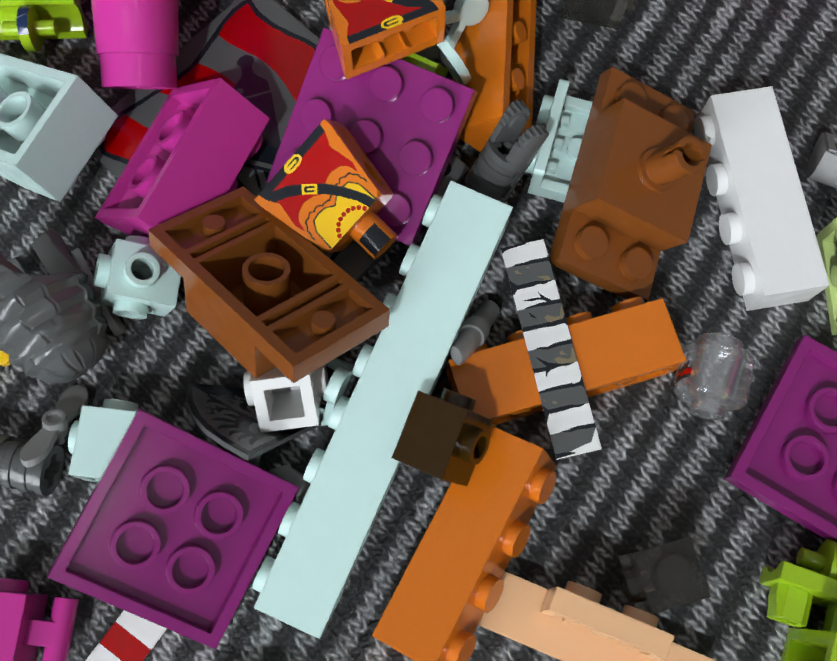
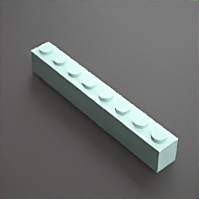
(358, 466)

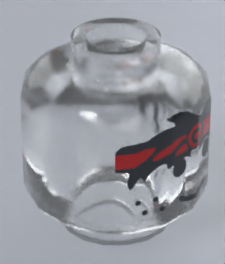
(714, 376)

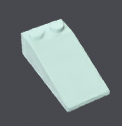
(47, 126)

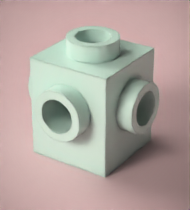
(136, 279)

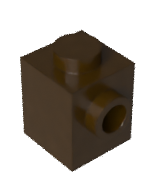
(444, 436)

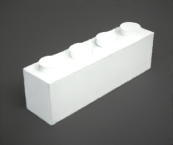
(760, 200)

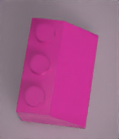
(185, 157)

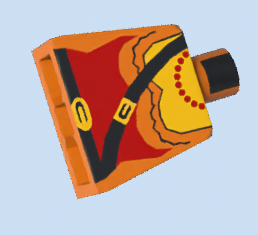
(383, 30)
(331, 193)

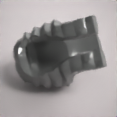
(50, 320)

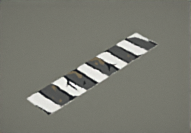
(550, 350)

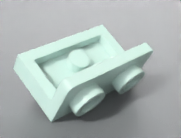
(555, 161)

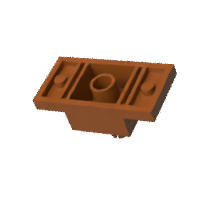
(629, 187)
(265, 287)

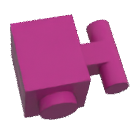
(24, 623)

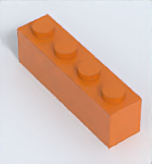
(501, 65)
(611, 351)
(466, 553)

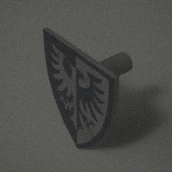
(232, 423)

